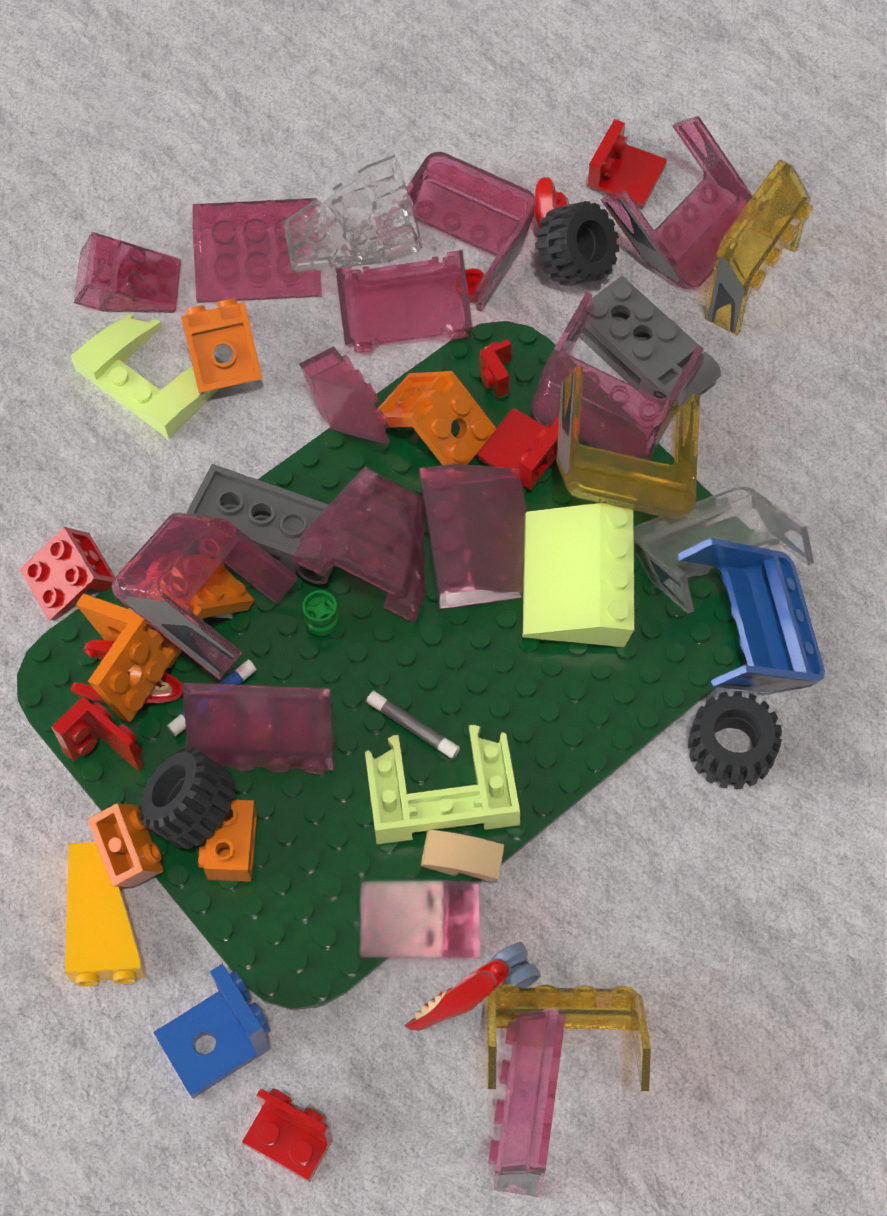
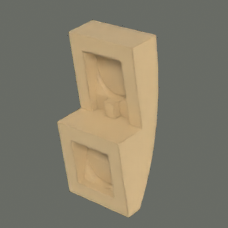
(462, 854)

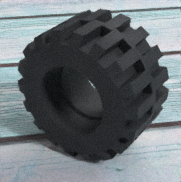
(573, 225)
(739, 714)
(187, 798)

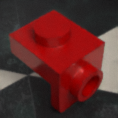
(492, 369)

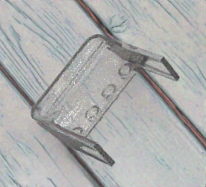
(732, 516)

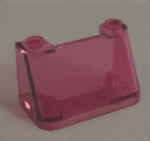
(405, 301)

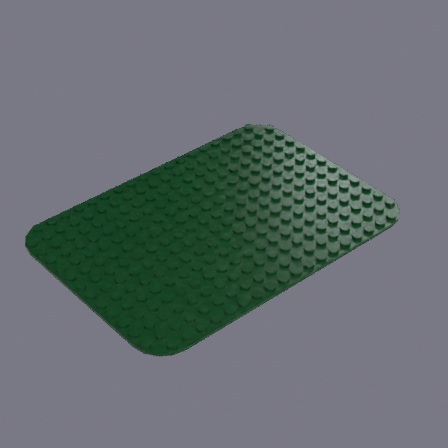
(564, 706)

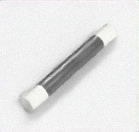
(413, 724)

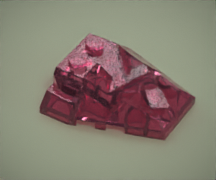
(375, 535)

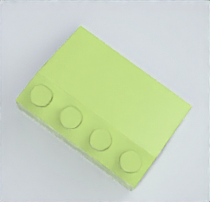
(579, 574)

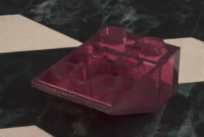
(125, 277)
(344, 396)
(420, 919)

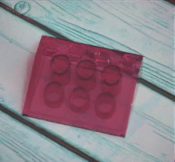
(245, 252)
(474, 532)
(262, 726)

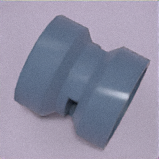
(521, 972)

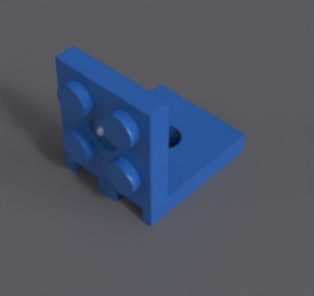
(229, 1020)

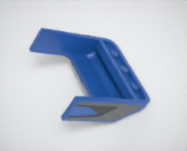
(768, 615)

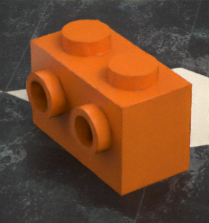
(125, 845)
(231, 847)

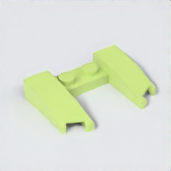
(103, 364)
(401, 814)

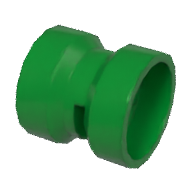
(316, 606)

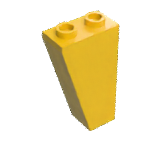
(97, 924)

